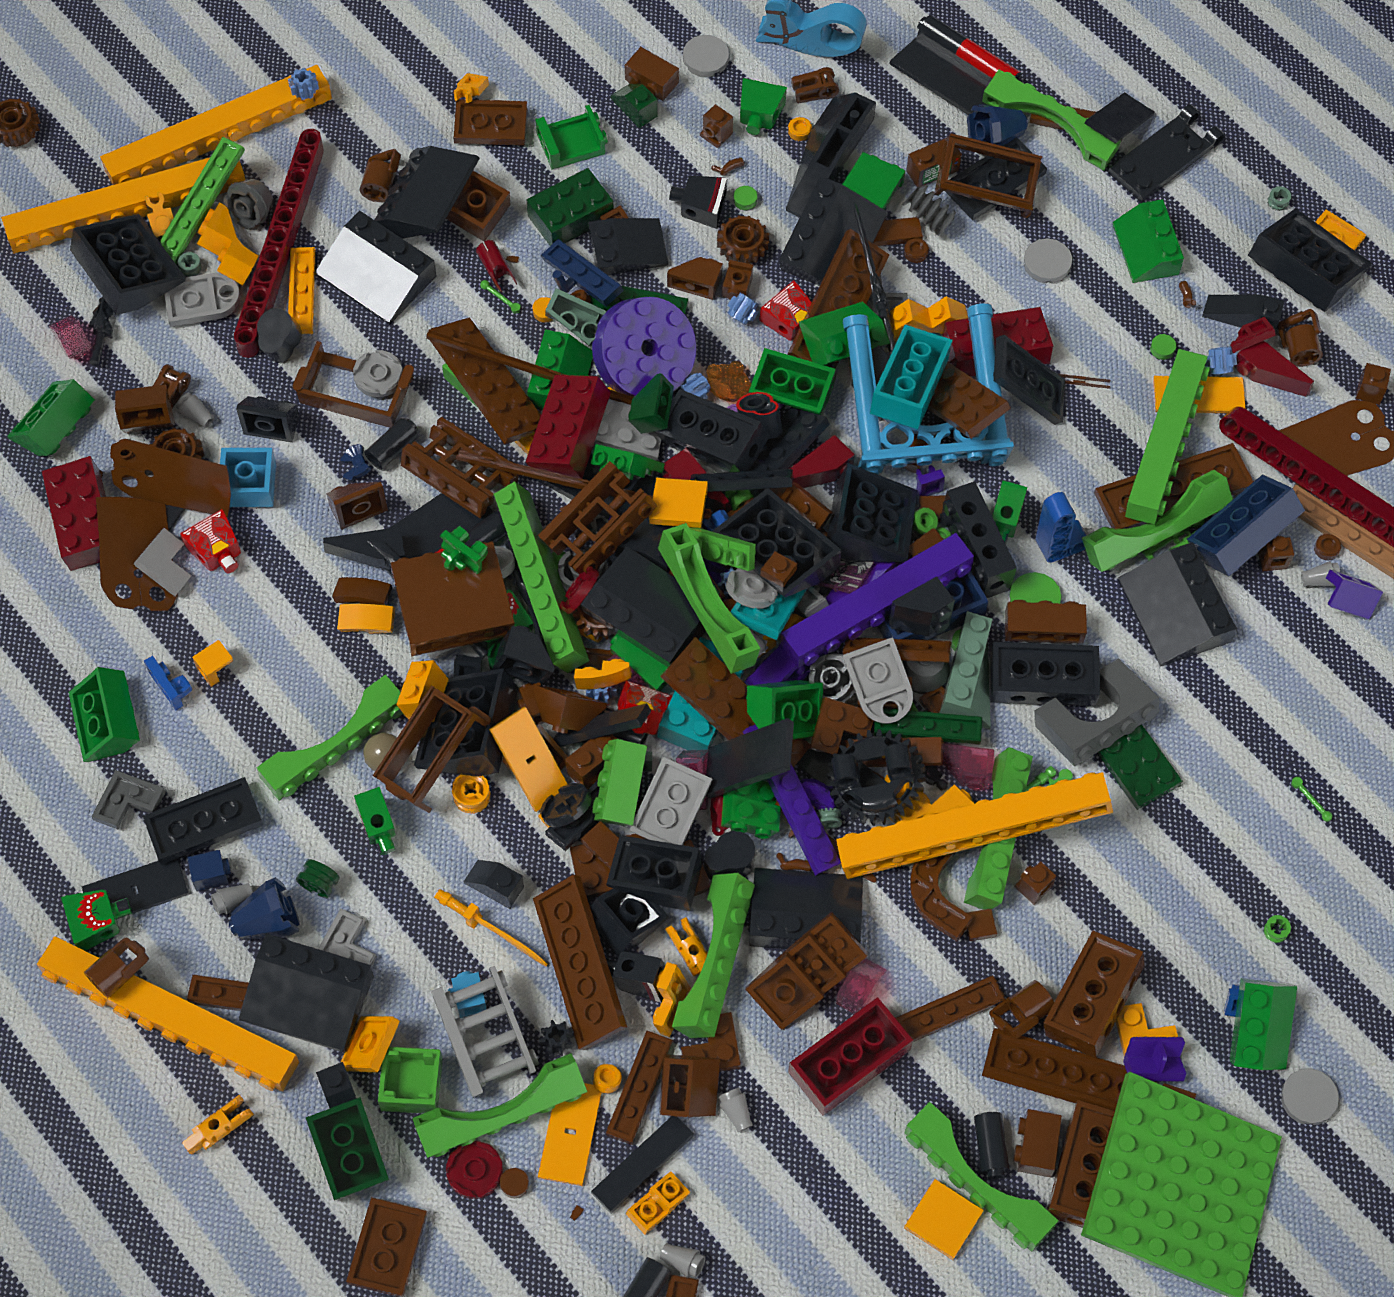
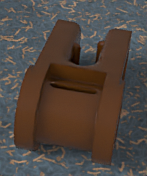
(814, 85)
(175, 381)

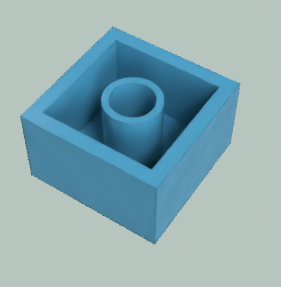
(250, 476)

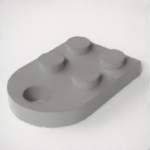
(201, 299)
(878, 679)

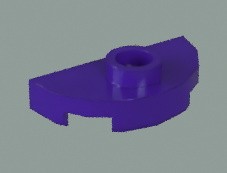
(818, 794)

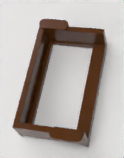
(944, 158)
(307, 376)
(411, 736)

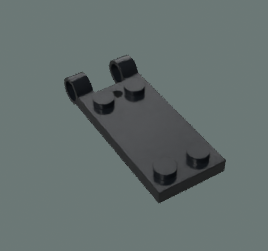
(1164, 155)

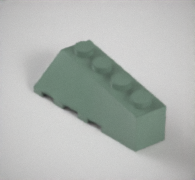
(575, 315)
(968, 680)

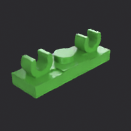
(725, 549)

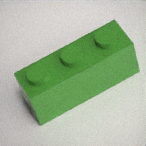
(619, 782)

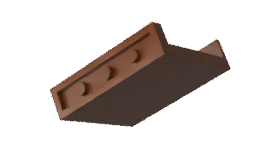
(451, 606)

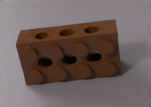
(1099, 1010)
(1071, 1173)

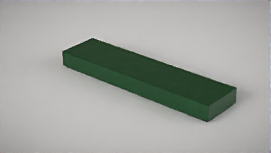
(928, 724)

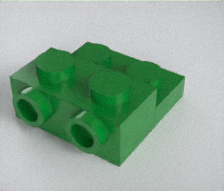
(627, 462)
(752, 810)

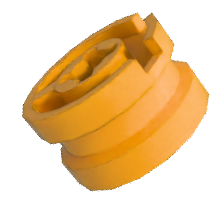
(471, 802)

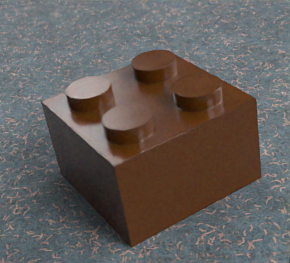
(479, 206)

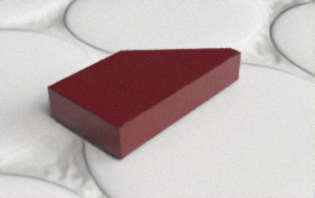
(1252, 334)

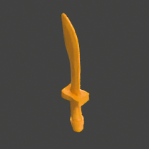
(473, 917)

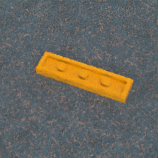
(302, 287)

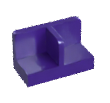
(1353, 594)
(1156, 1058)

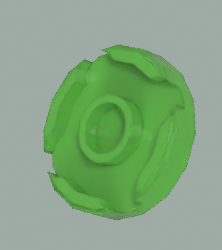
(1035, 588)

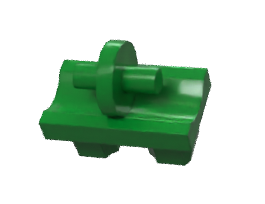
(459, 554)

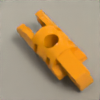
(692, 943)
(203, 1133)

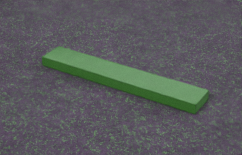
(201, 197)

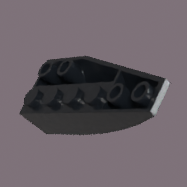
(830, 144)

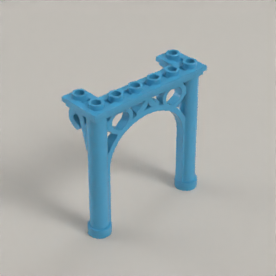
(992, 450)

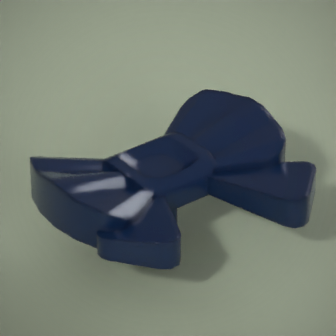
(355, 455)

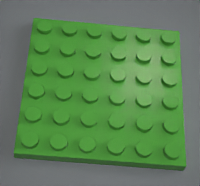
(1182, 1186)

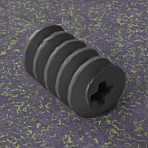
(930, 209)

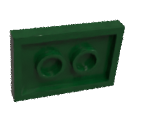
(1140, 767)

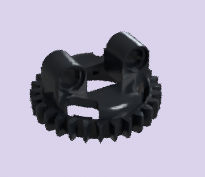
(877, 800)

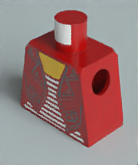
(786, 311)
(213, 543)
(635, 695)

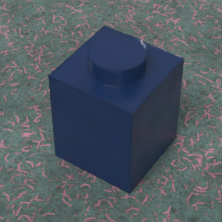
(209, 870)

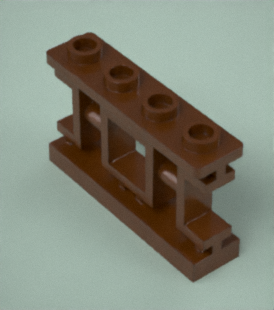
(447, 478)
(586, 507)

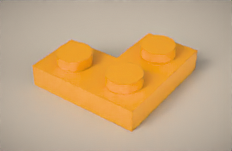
(673, 989)
(1133, 1024)

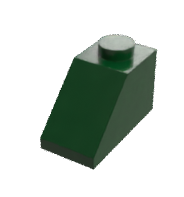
(636, 103)
(652, 405)

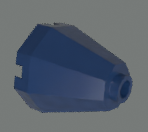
(996, 124)
(265, 912)

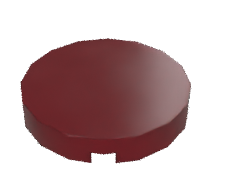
(579, 590)
(474, 1170)

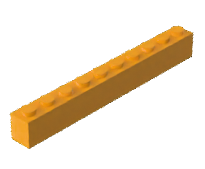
(204, 131)
(57, 219)
(974, 825)
(174, 1018)

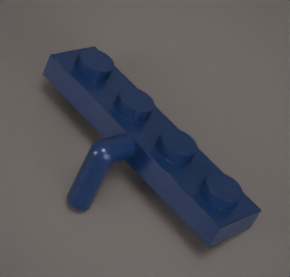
(580, 273)

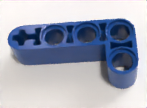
(1058, 530)

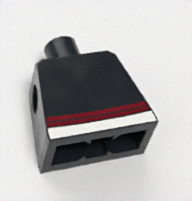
(701, 199)
(637, 974)

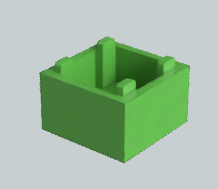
(410, 1080)

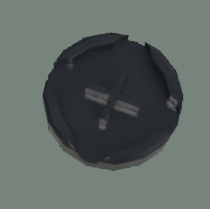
(566, 805)

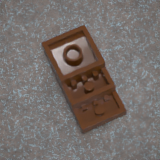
(806, 971)

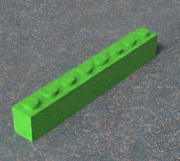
(1166, 437)
(540, 577)

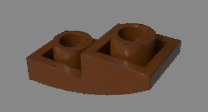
(362, 590)

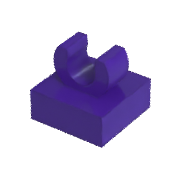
(931, 482)

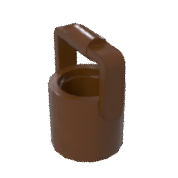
(379, 175)
(1303, 339)
(111, 972)
(1027, 1006)

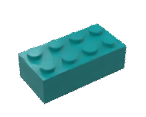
(911, 376)
(684, 724)

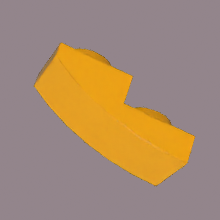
(366, 618)
(612, 673)
(657, 1203)

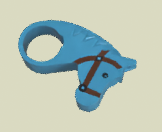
(811, 32)

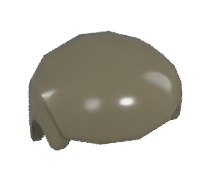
(377, 748)

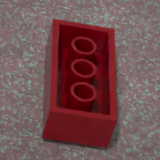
(1022, 326)
(569, 425)
(73, 508)
(850, 1056)

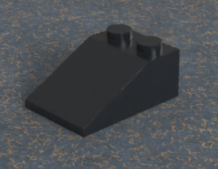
(627, 244)
(656, 871)

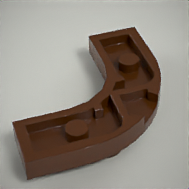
(931, 902)

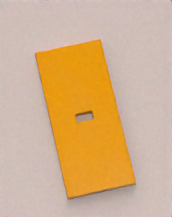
(1218, 395)
(520, 740)
(566, 1154)

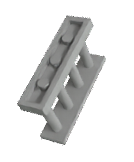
(457, 1027)

